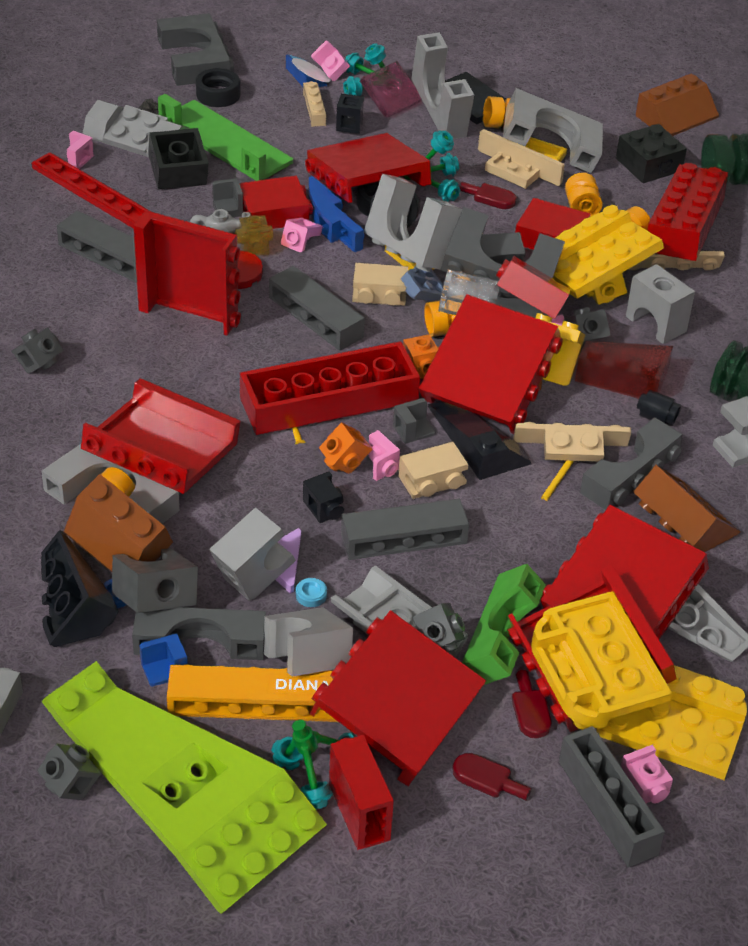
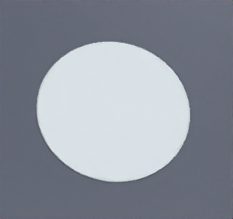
(311, 70)

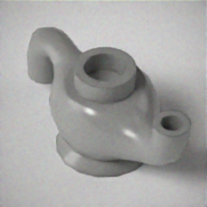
(219, 220)

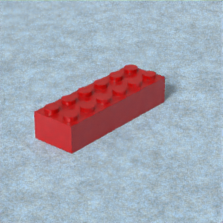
(688, 210)
(328, 387)

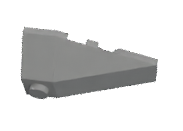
(709, 626)

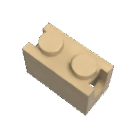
(379, 284)
(432, 470)

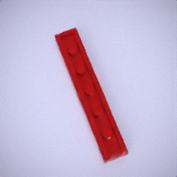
(89, 188)

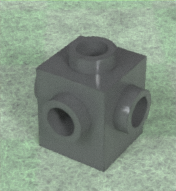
(592, 324)
(38, 350)
(441, 626)
(69, 771)

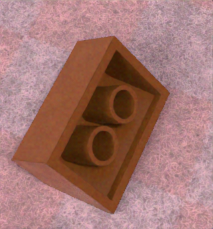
(677, 105)
(683, 510)
(112, 524)

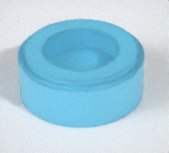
(311, 592)

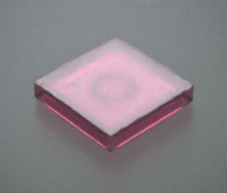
(391, 89)

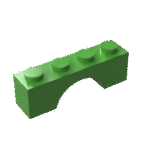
(490, 650)

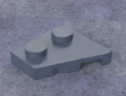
(422, 285)

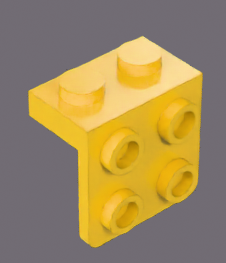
(564, 362)

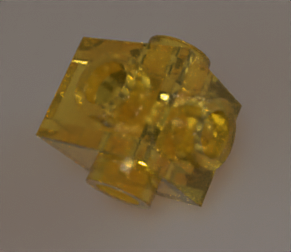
(254, 230)

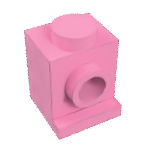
(647, 774)

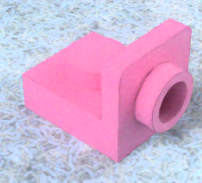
(330, 60)
(80, 149)
(297, 233)
(384, 456)

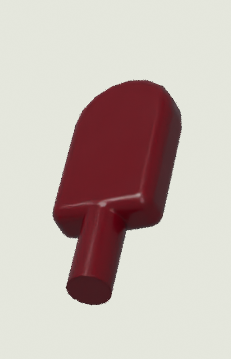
(490, 195)
(530, 708)
(487, 776)

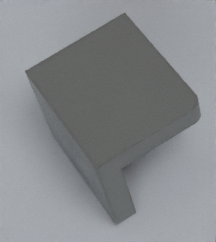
(228, 196)
(411, 421)

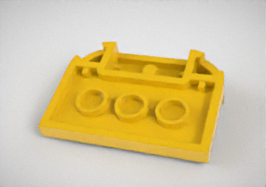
(602, 250)
(596, 661)
(692, 729)

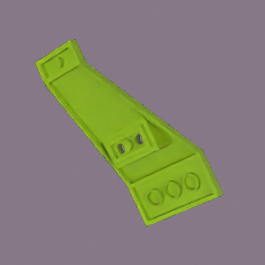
(220, 826)

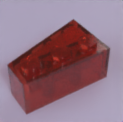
(623, 367)

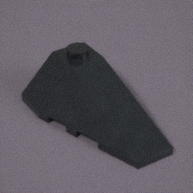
(479, 442)
(75, 595)

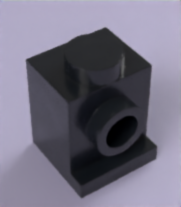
(349, 113)
(323, 497)

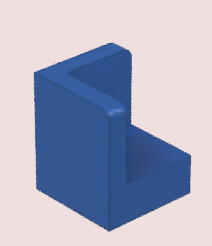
(158, 656)

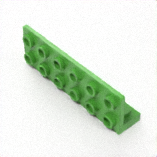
(226, 139)

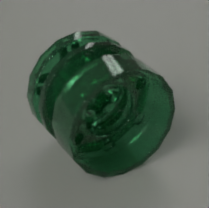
(728, 155)
(731, 372)

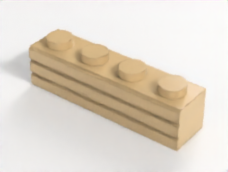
(314, 104)

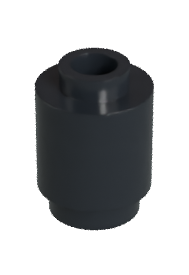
(658, 406)

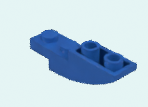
(329, 214)

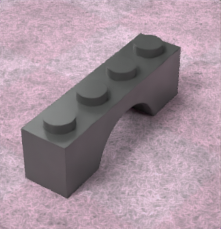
(611, 482)
(236, 630)

